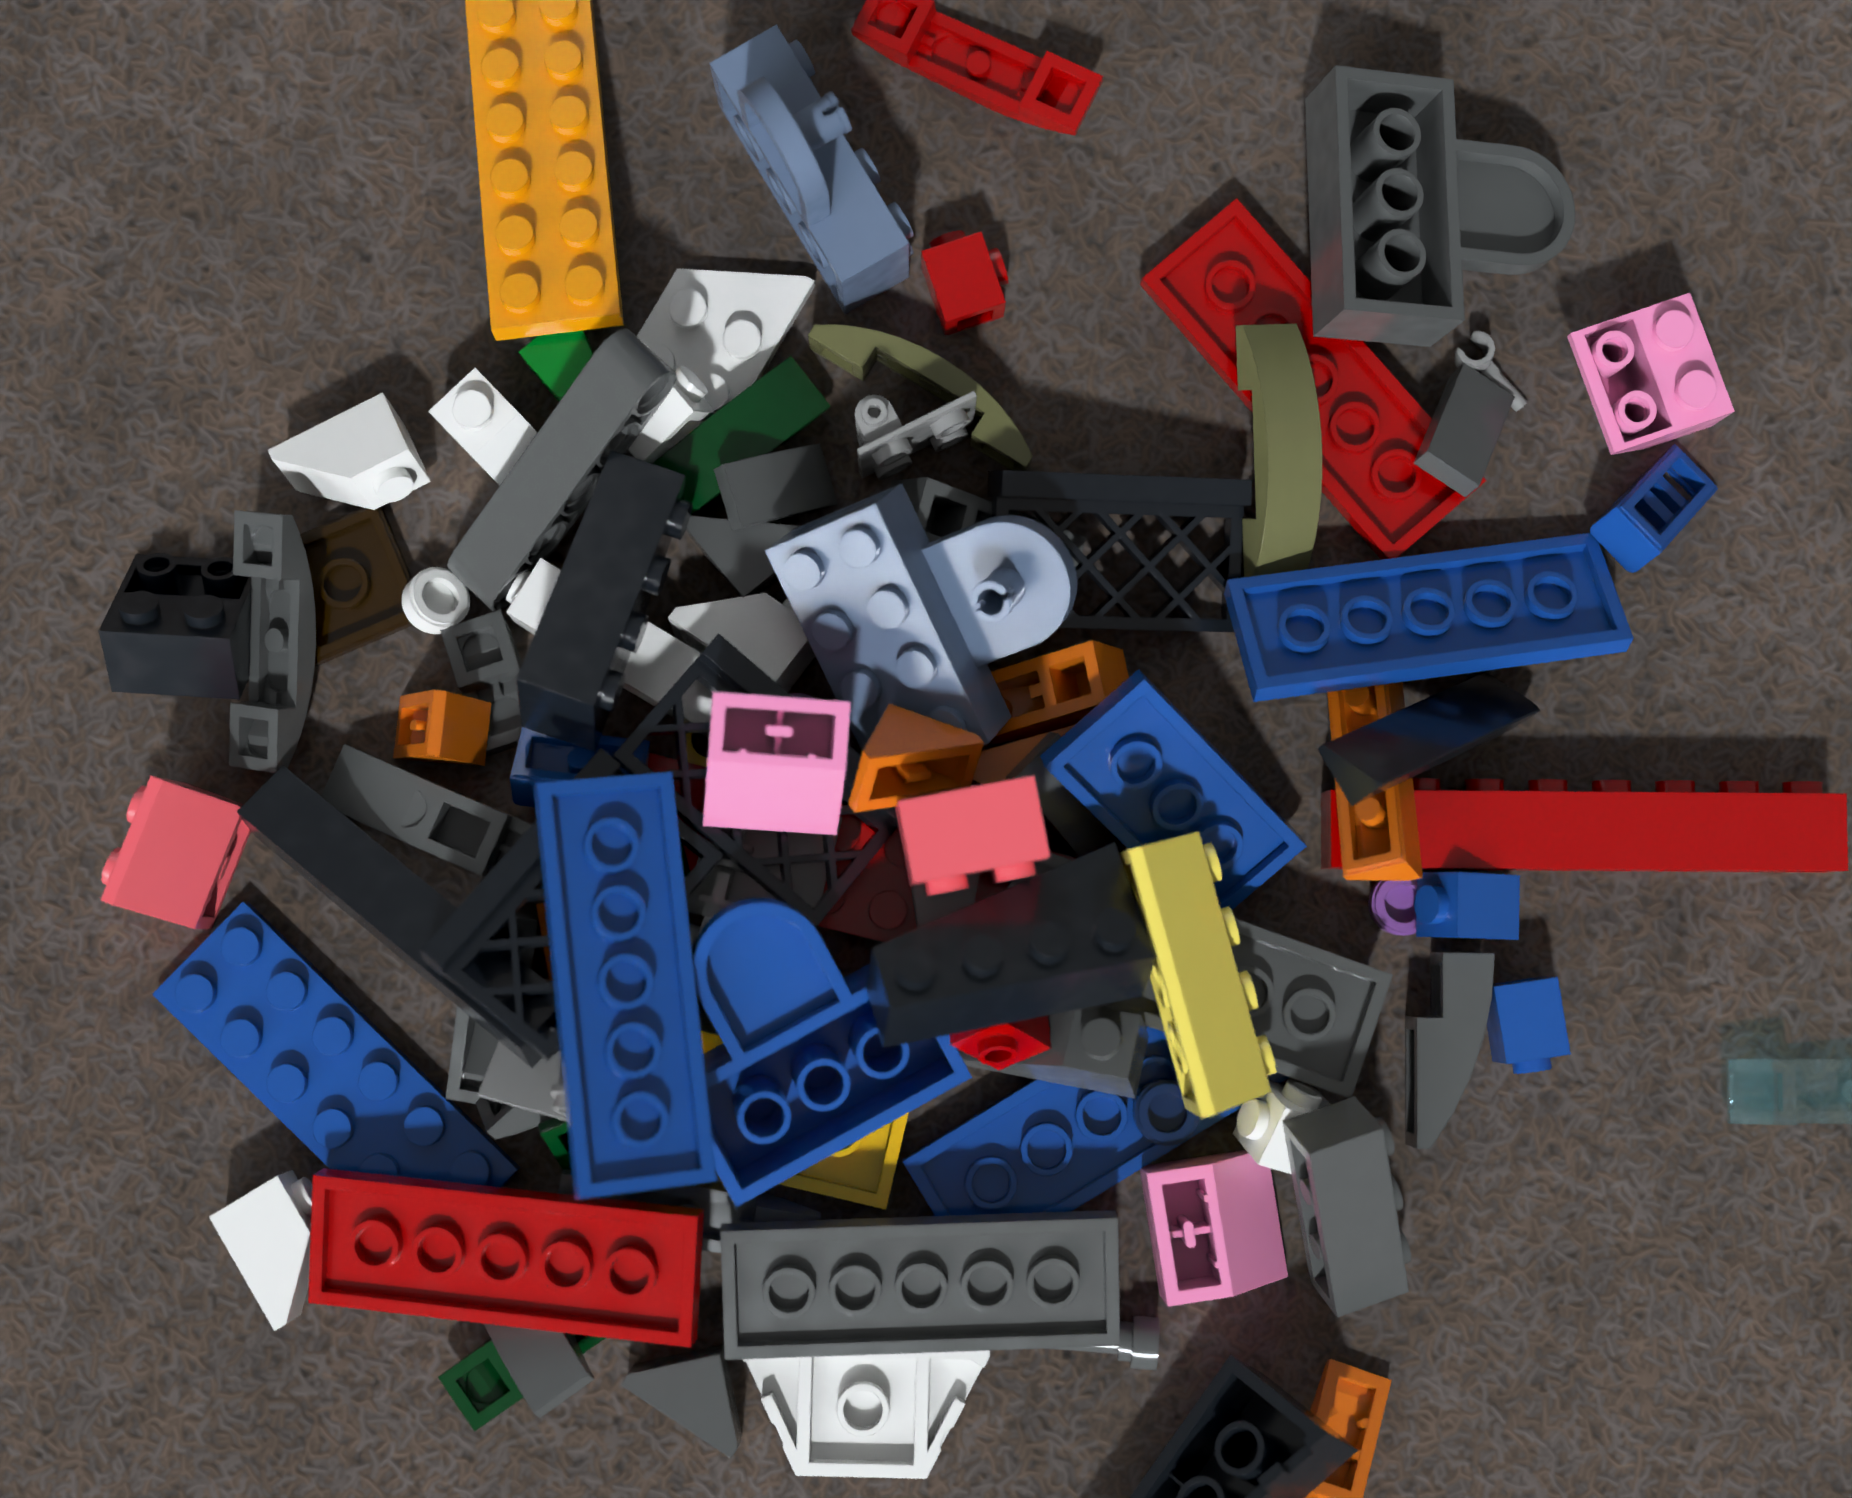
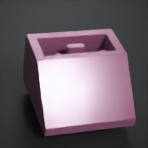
(1651, 375)
(776, 763)
(1212, 1227)

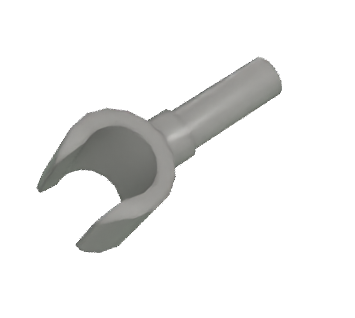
(1487, 367)

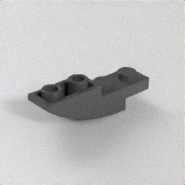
(421, 812)

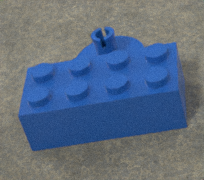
(798, 1049)

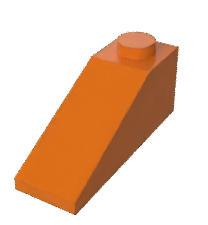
(1057, 688)

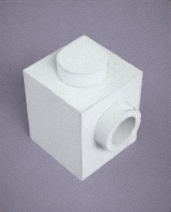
(1261, 1125)

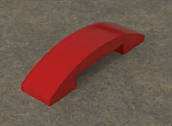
(979, 66)

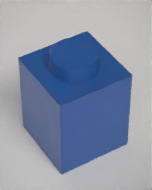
(1467, 905)
(1527, 1024)

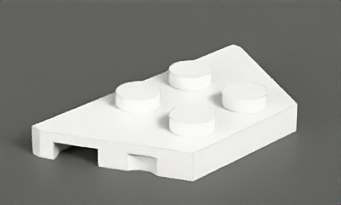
(724, 325)
(866, 1410)

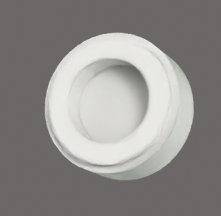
(435, 600)

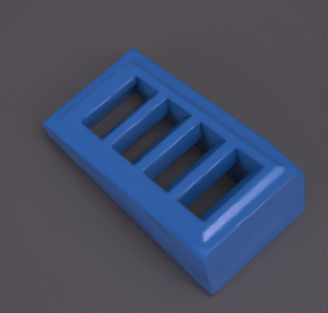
(1652, 510)

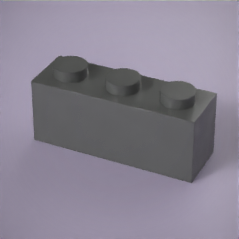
(1348, 1205)

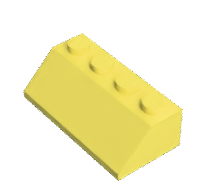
(1195, 975)

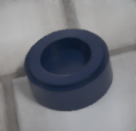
(1162, 1114)

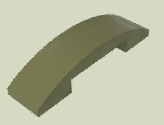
(859, 348)
(1286, 448)

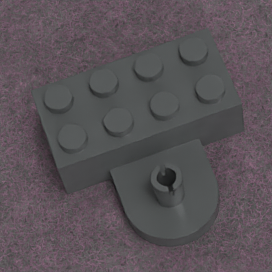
(1412, 207)

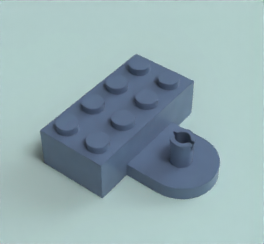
(812, 168)
(921, 616)

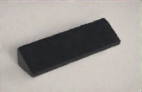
(1424, 735)

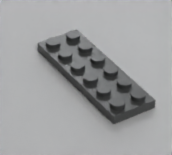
(1310, 1003)
(920, 1284)

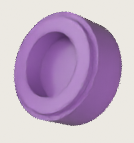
(1393, 906)

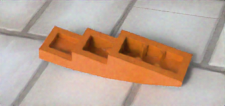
(1353, 1406)

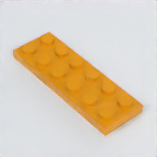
(542, 167)

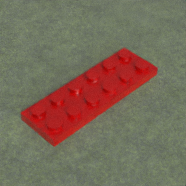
(1368, 420)
(506, 1256)

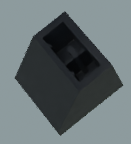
(179, 628)

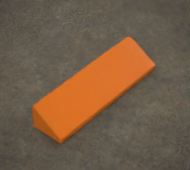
(1381, 832)

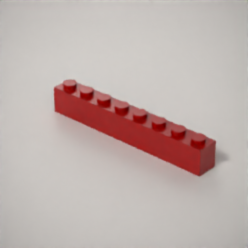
(1620, 827)

